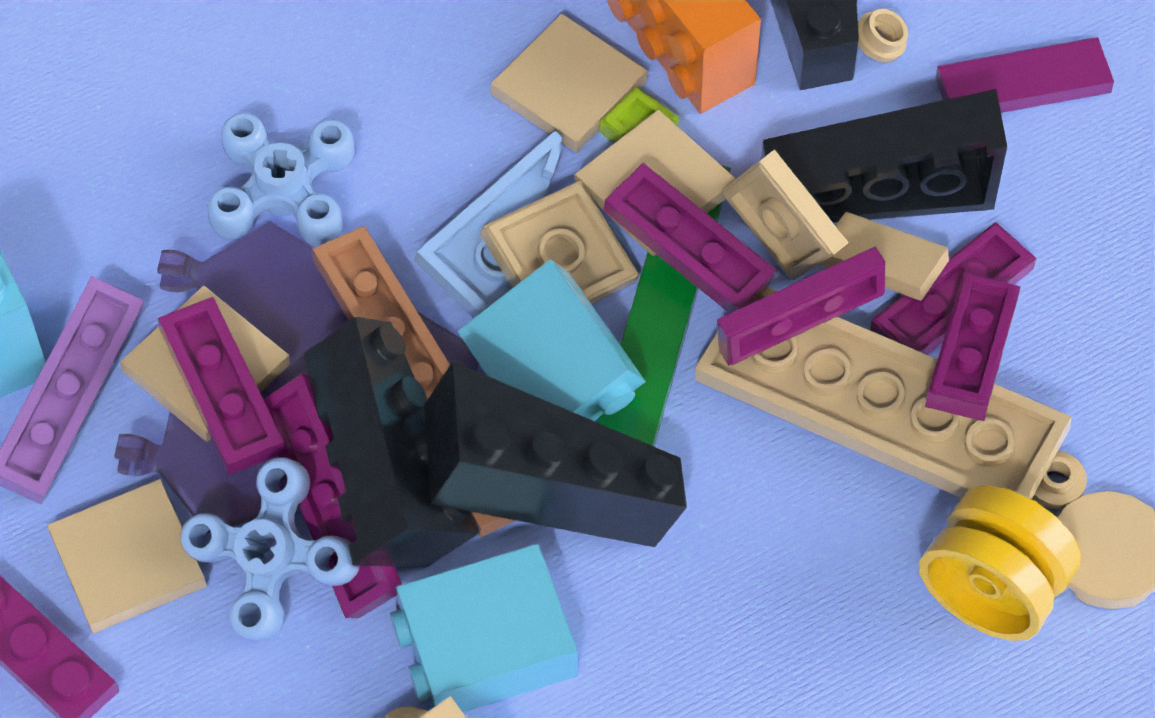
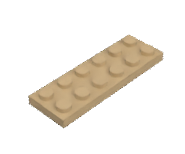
(874, 399)

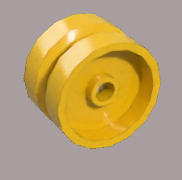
(1000, 562)

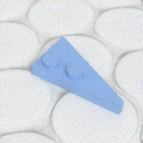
(458, 254)

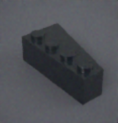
(819, 39)
(903, 160)
(381, 447)
(544, 465)

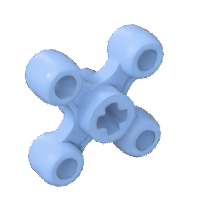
(281, 179)
(249, 544)

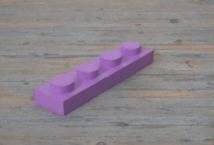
(66, 389)

